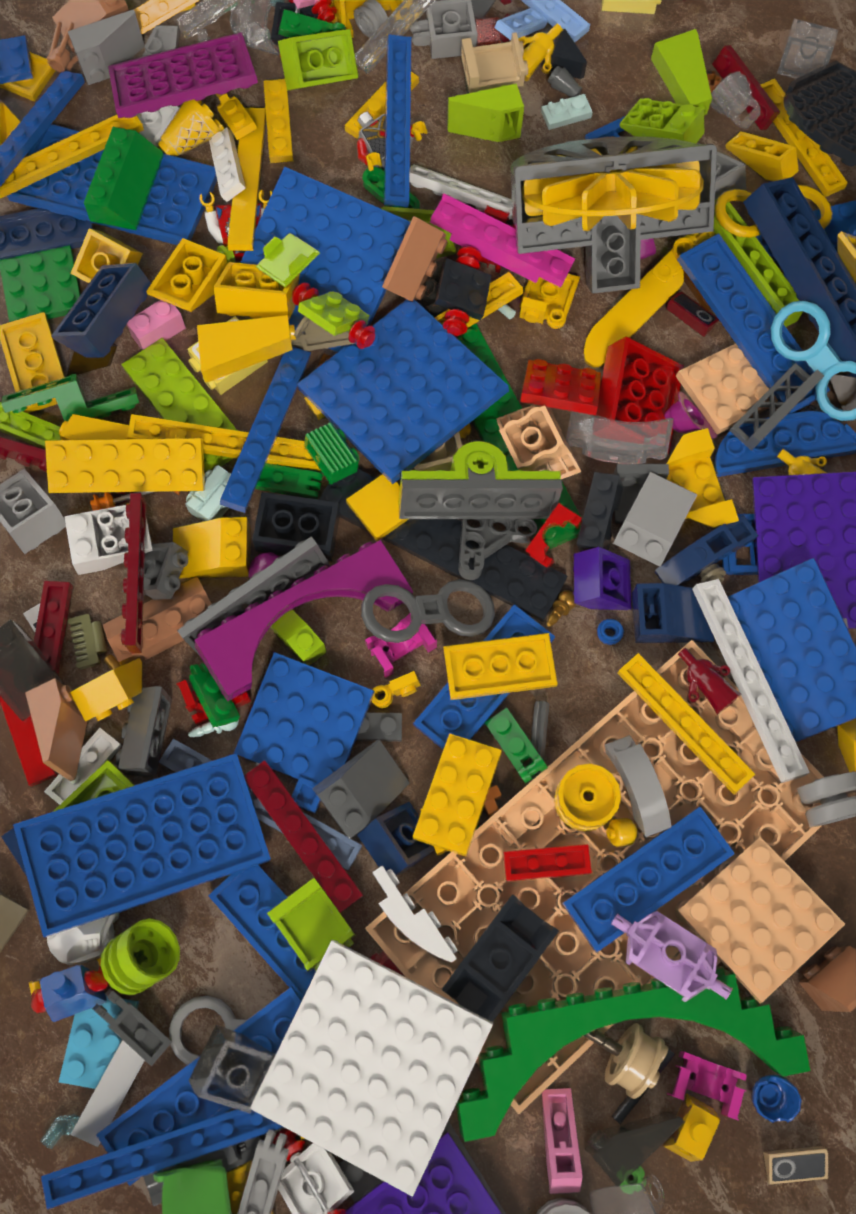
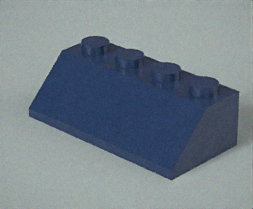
(103, 310)

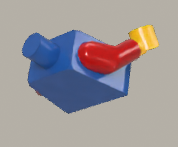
(68, 992)

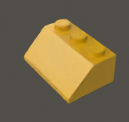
(252, 293)

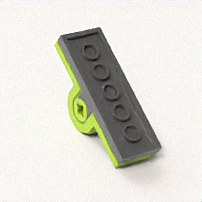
(479, 489)

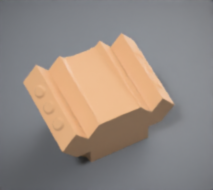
(537, 441)

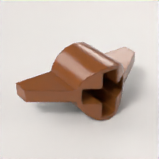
(714, 80)

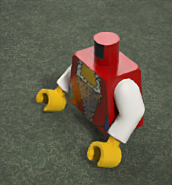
(219, 220)

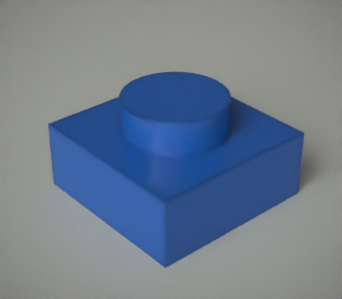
(305, 796)

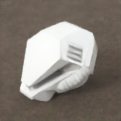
(83, 942)

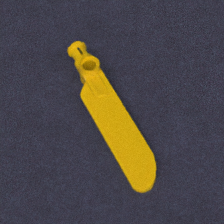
(641, 302)

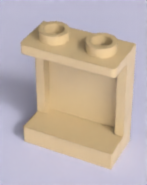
(493, 64)

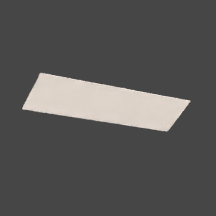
(108, 1094)

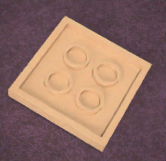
(723, 387)

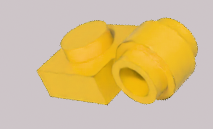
(402, 686)

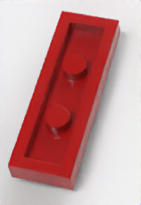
(547, 862)

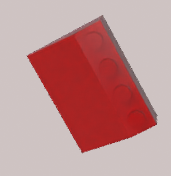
(637, 383)

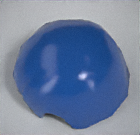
(776, 1098)

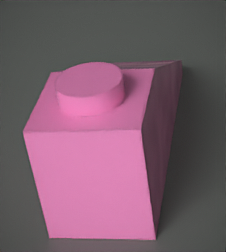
(561, 1141)

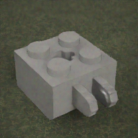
(445, 27)

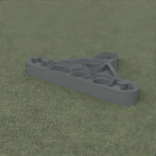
(489, 541)

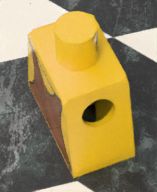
(696, 1132)

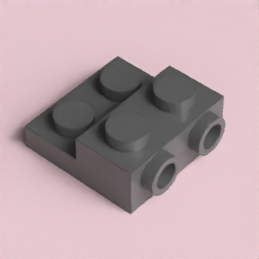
(163, 570)

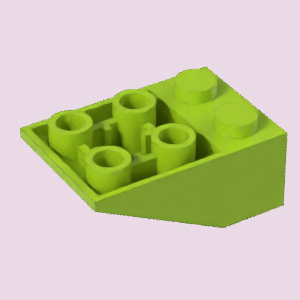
(487, 114)
(665, 120)

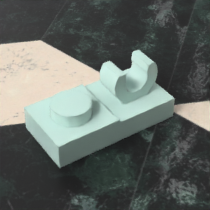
(566, 111)

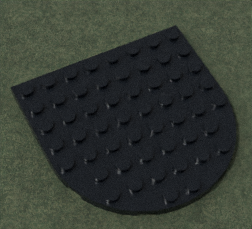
(825, 109)

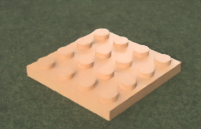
(760, 919)

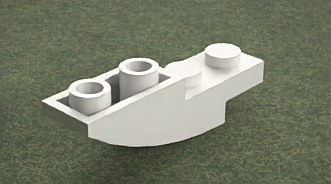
(419, 928)

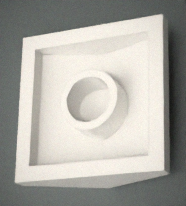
(156, 123)

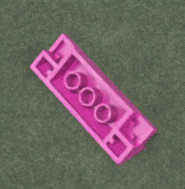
(498, 242)

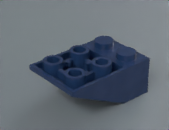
(668, 615)

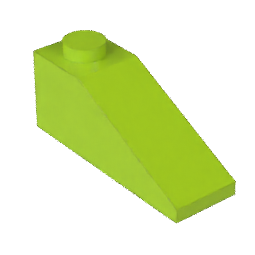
(299, 638)

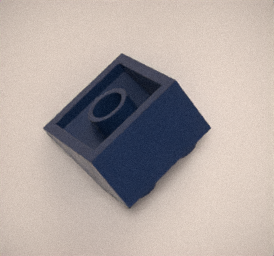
(392, 842)

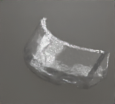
(251, 19)
(619, 440)

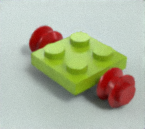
(334, 314)

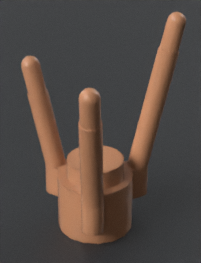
(59, 56)

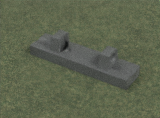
(231, 1158)

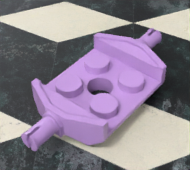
(647, 950)

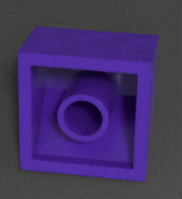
(602, 580)

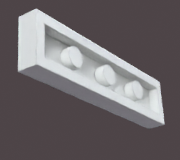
(227, 164)

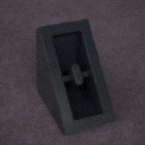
(569, 56)

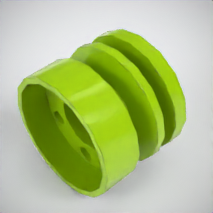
(140, 957)

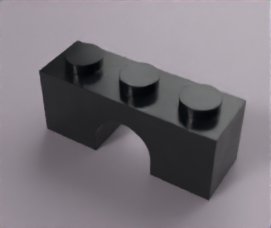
(602, 501)

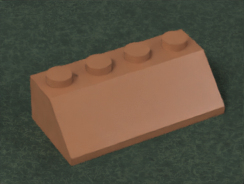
(160, 622)

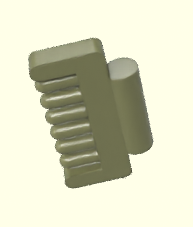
(93, 640)

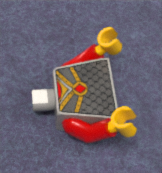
(372, 139)

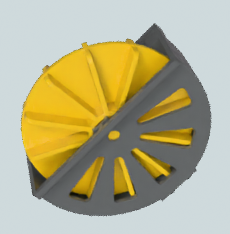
(610, 199)

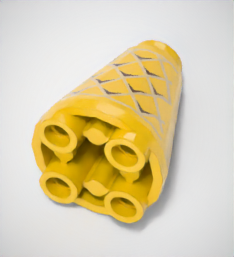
(189, 128)

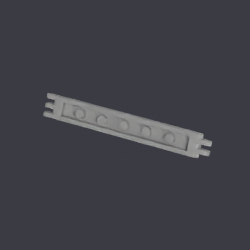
(264, 1175)

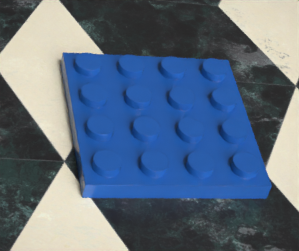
(303, 720)

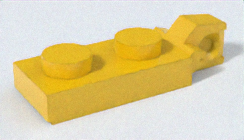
(235, 116)

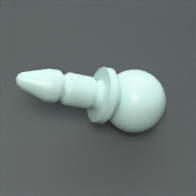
(207, 728)

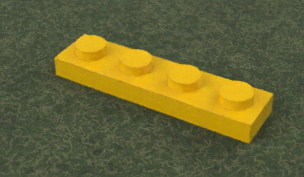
(375, 106)
(278, 121)

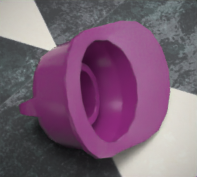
(687, 417)

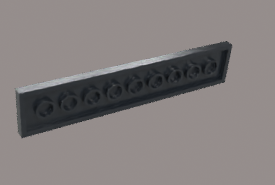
(505, 573)

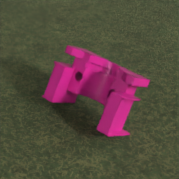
(398, 650)
(708, 1081)

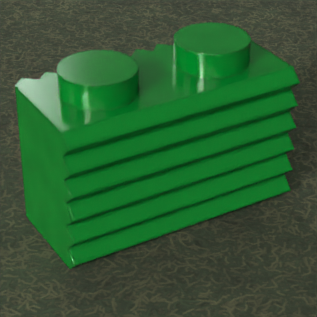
(331, 452)

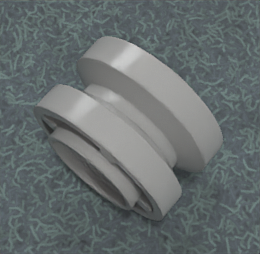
(370, 17)

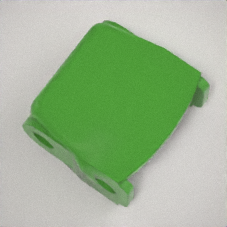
(195, 1189)

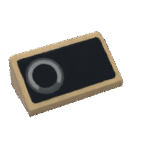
(796, 1165)

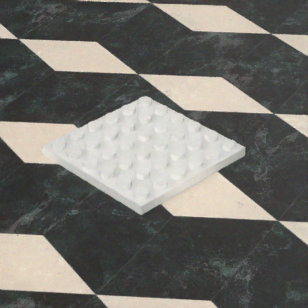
(372, 1067)

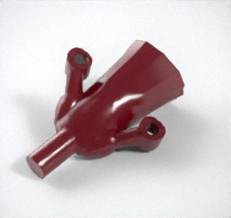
(710, 681)

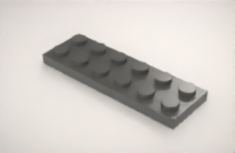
(280, 575)

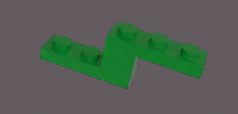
(70, 399)

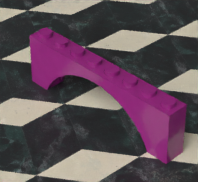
(232, 646)

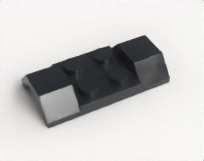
(500, 960)

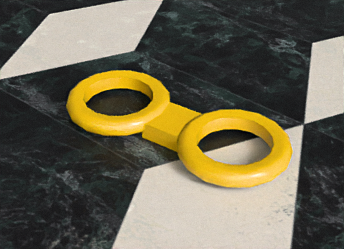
(752, 231)

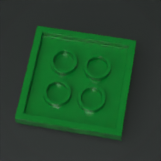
(40, 283)

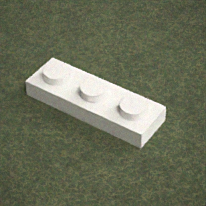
(93, 755)

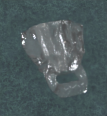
(733, 97)

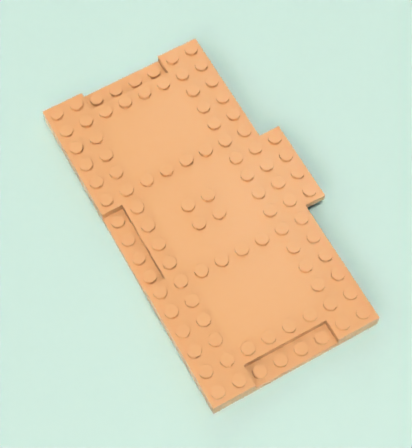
(473, 888)

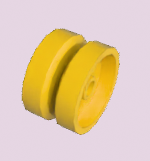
(585, 814)

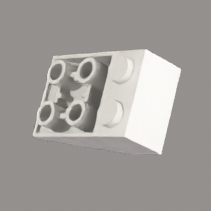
(99, 539)

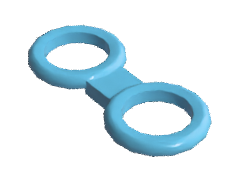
(819, 356)

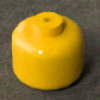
(621, 832)

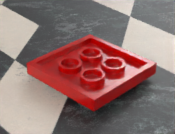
(561, 387)

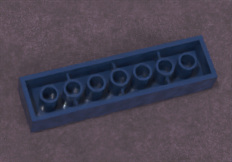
(807, 258)

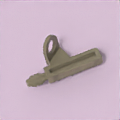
(314, 337)

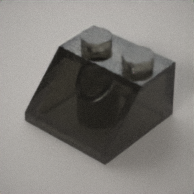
(230, 1069)

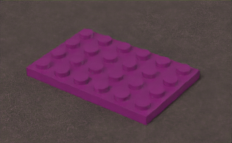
(181, 75)

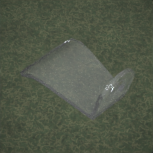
(628, 1198)

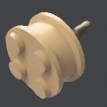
(633, 1059)

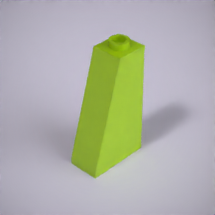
(683, 69)

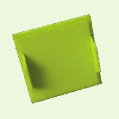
(286, 258)

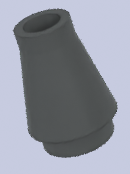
(563, 82)

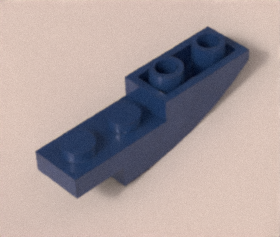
(706, 552)

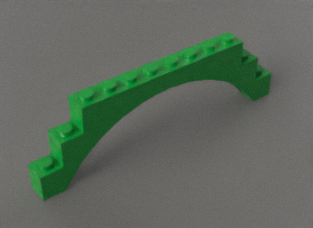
(542, 1030)

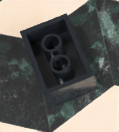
(288, 520)

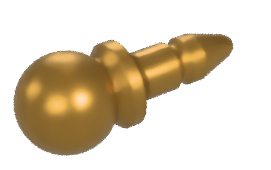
(561, 607)

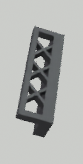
(783, 407)

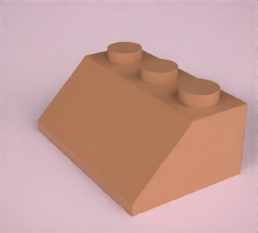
(415, 260)

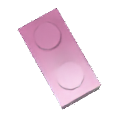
(155, 322)

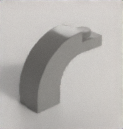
(642, 785)

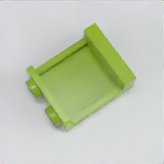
(311, 923)

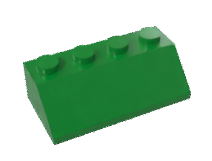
(123, 179)

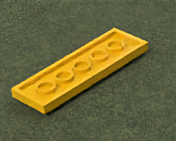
(125, 465)

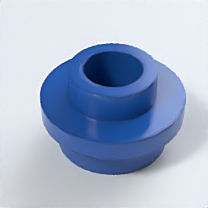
(613, 625)

